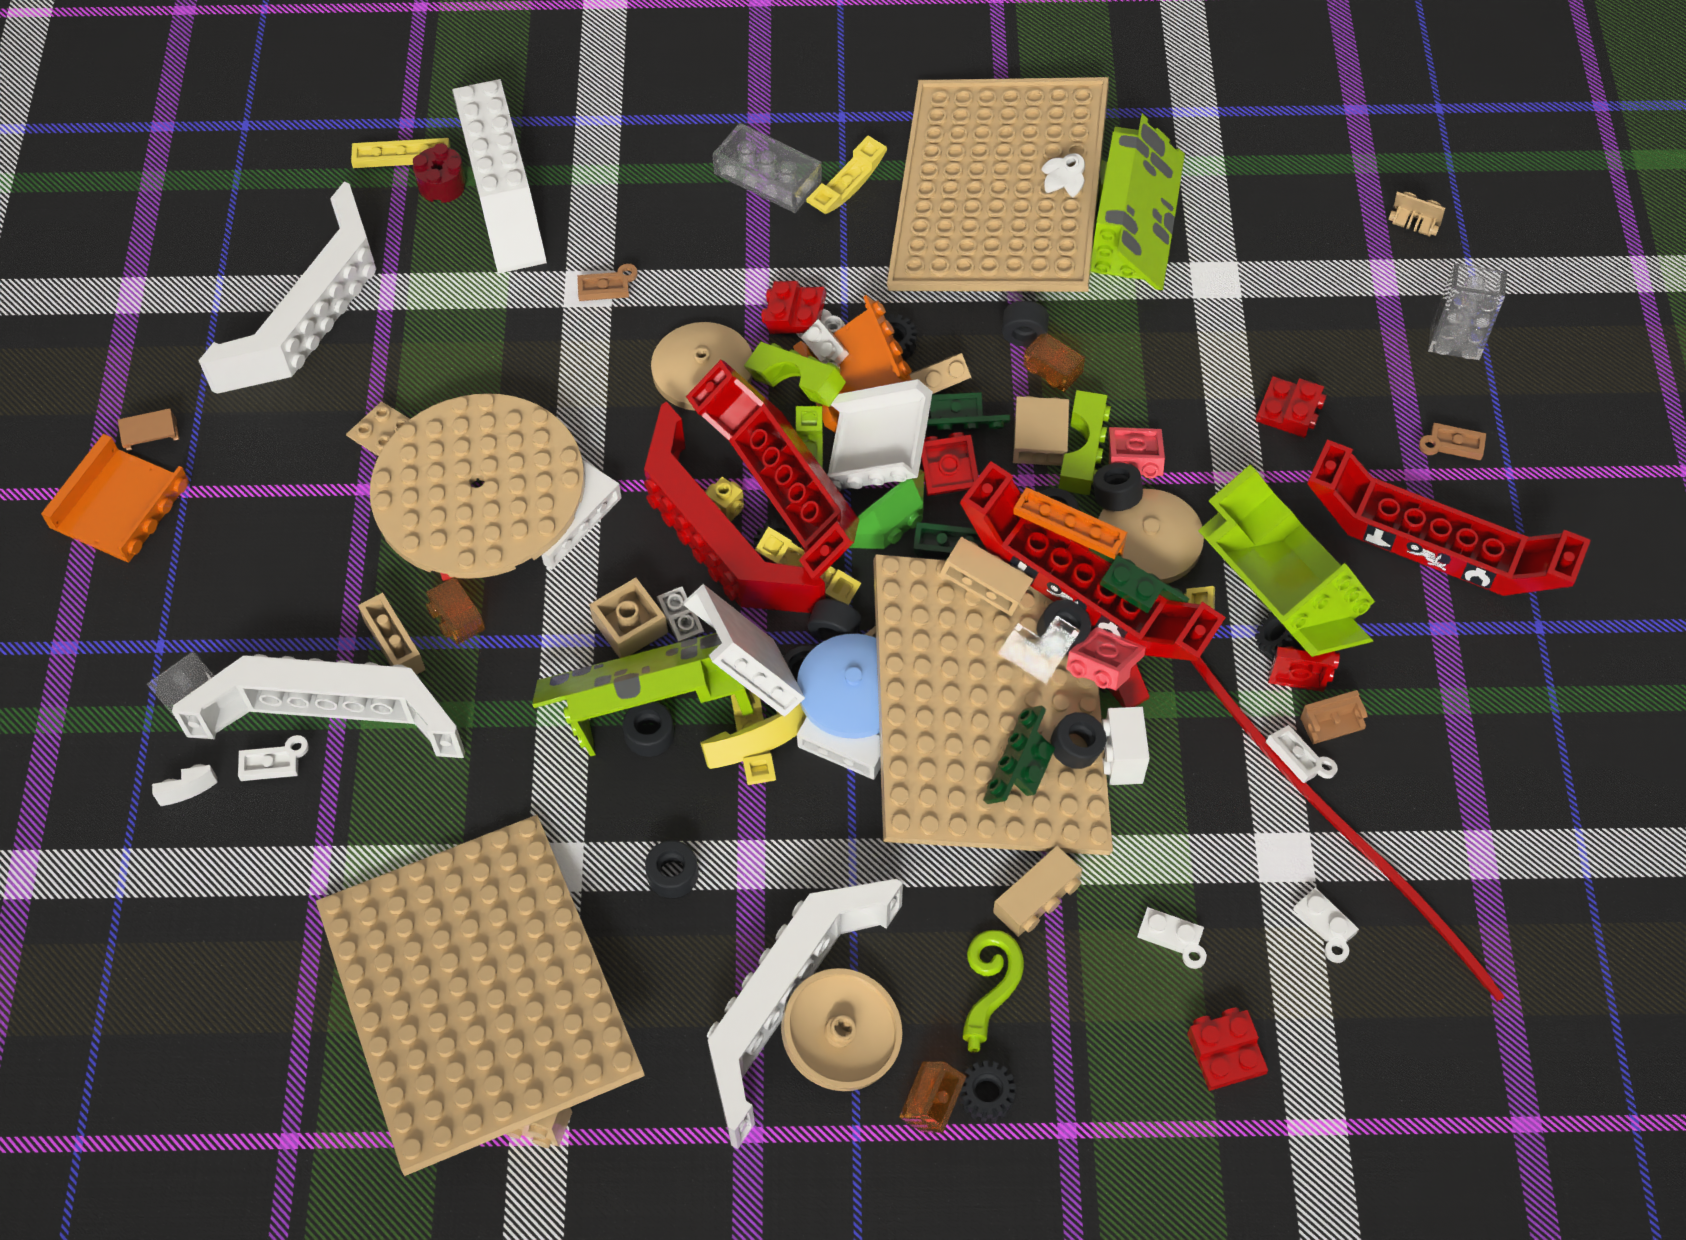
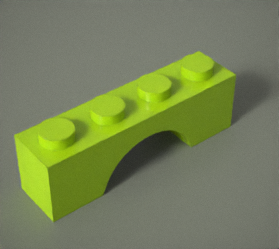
(773, 364)
(1087, 418)

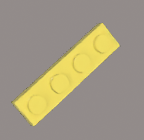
(390, 152)

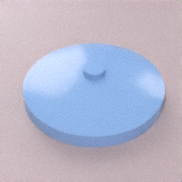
(842, 686)

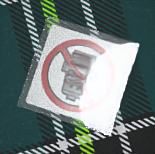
(180, 680)

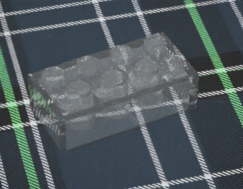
(767, 167)
(1467, 311)

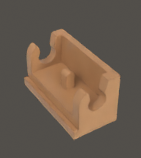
(148, 428)
(1334, 717)

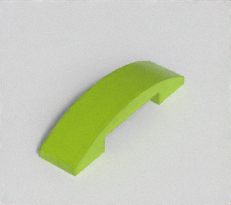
(810, 429)

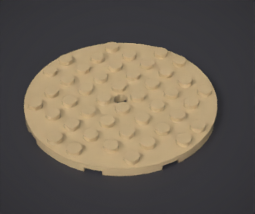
(521, 510)

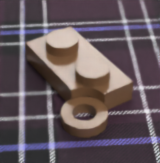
(606, 285)
(1454, 441)

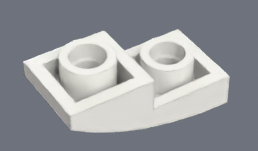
(680, 618)
(192, 782)

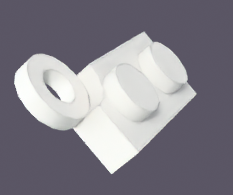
(824, 344)
(1299, 755)
(271, 762)
(1327, 922)
(1174, 935)

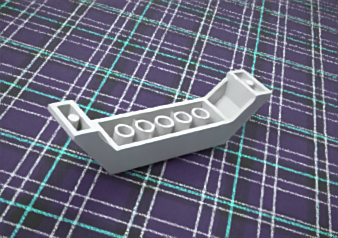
(499, 176)
(303, 314)
(319, 691)
(791, 960)

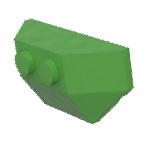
(891, 515)

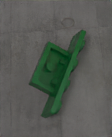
(961, 410)
(1135, 584)
(1023, 758)

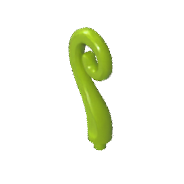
(977, 1020)

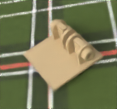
(1408, 205)
(377, 427)

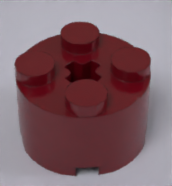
(439, 173)

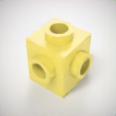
(727, 497)

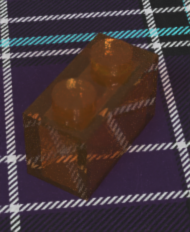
(1054, 362)
(455, 611)
(932, 1097)

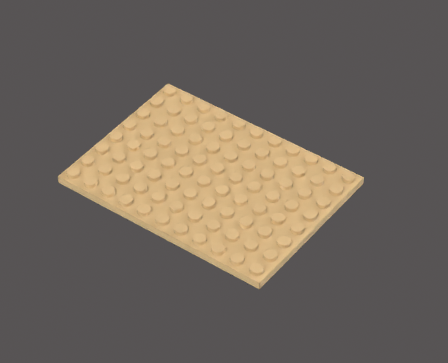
(976, 188)
(950, 715)
(475, 994)

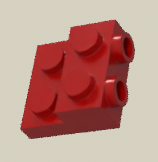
(792, 307)
(1291, 405)
(948, 464)
(1300, 670)
(1227, 1048)

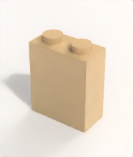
(1041, 430)

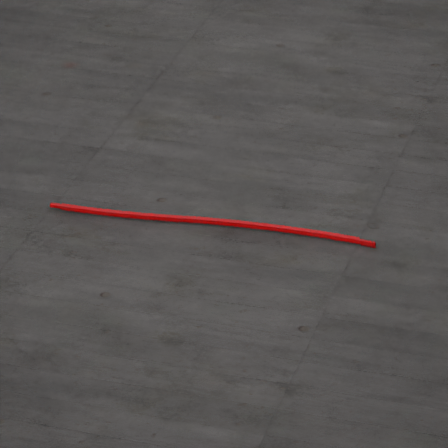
(1349, 833)

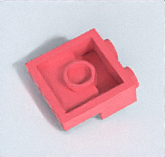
(1139, 448)
(1104, 658)

